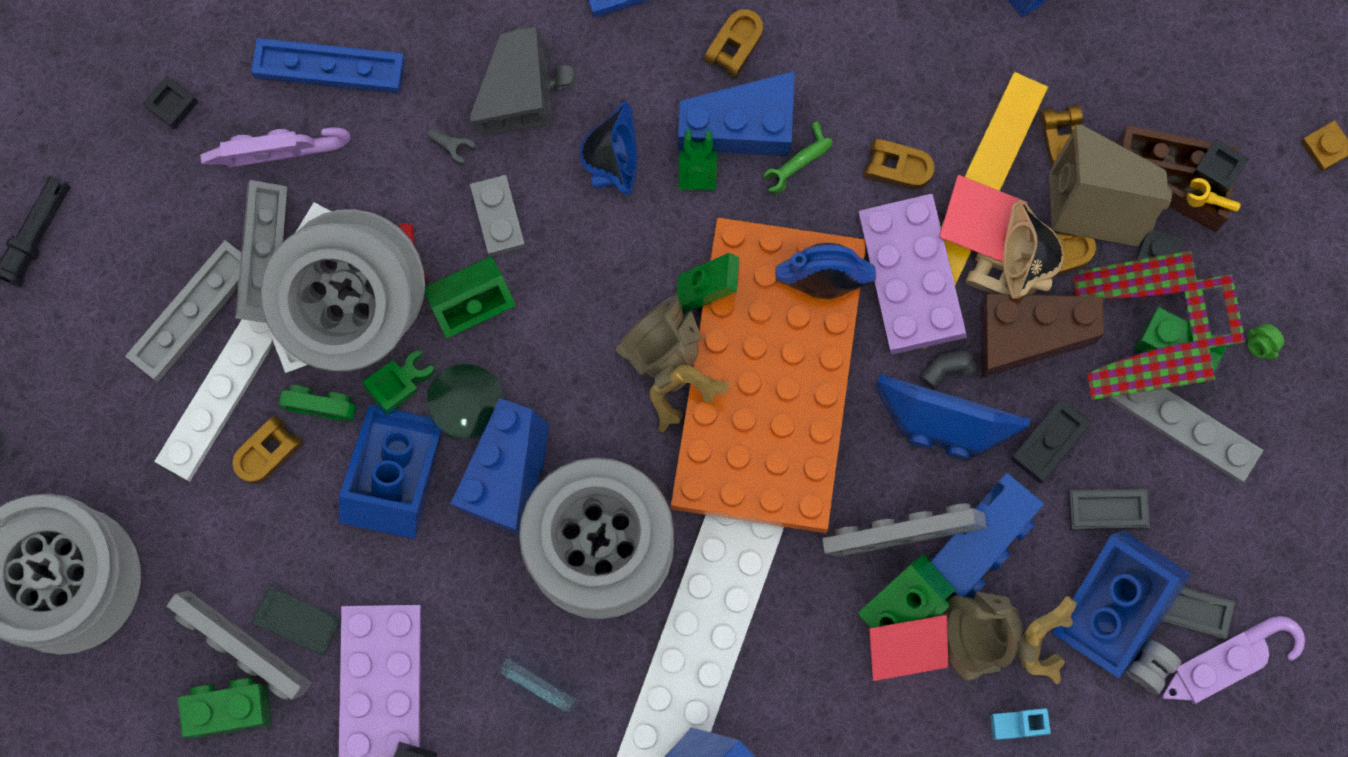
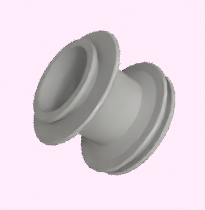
(383, 275)
(564, 501)
(96, 605)

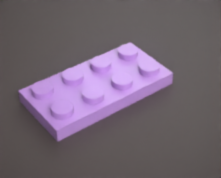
(912, 274)
(379, 679)

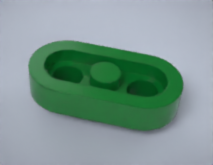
(334, 406)

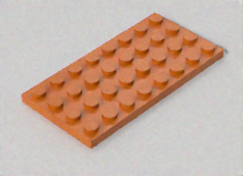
(775, 434)

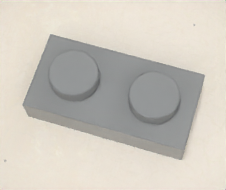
(497, 215)

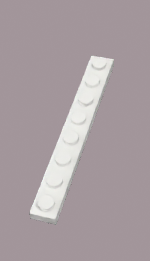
(220, 391)

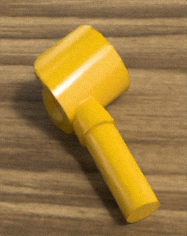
(1209, 197)

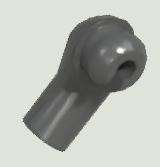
(949, 361)

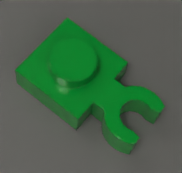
(697, 164)
(394, 385)

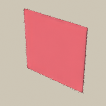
(978, 218)
(909, 647)

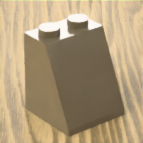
(1105, 190)

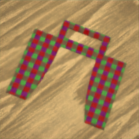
(1172, 364)

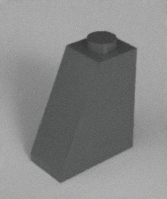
(515, 85)

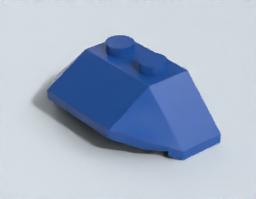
(946, 420)

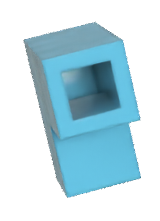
(1020, 724)

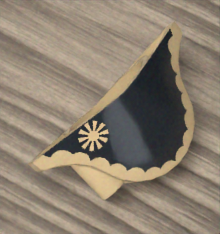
(1030, 252)

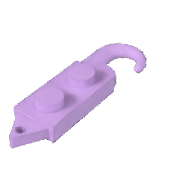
(274, 146)
(1231, 661)

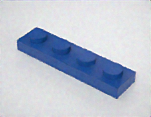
(328, 65)

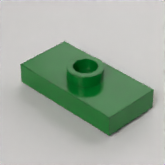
(708, 282)

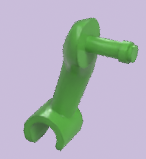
(798, 161)

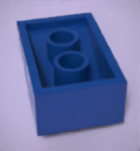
(390, 472)
(1122, 602)

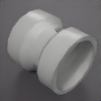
(1153, 666)

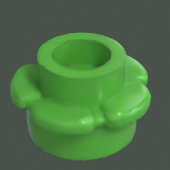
(1265, 341)

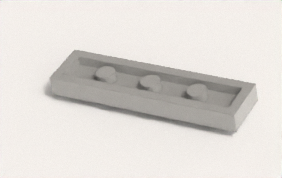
(261, 236)
(188, 313)
(1193, 430)
(920, 527)
(228, 637)

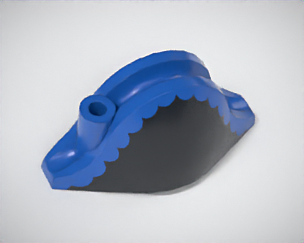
(605, 151)
(826, 271)

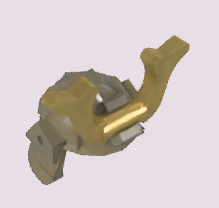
(666, 349)
(990, 634)

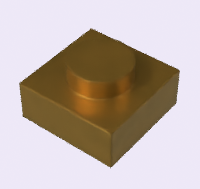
(1327, 146)

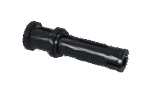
(23, 247)

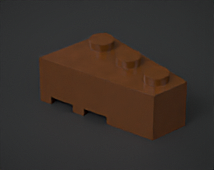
(1179, 158)
(1036, 328)

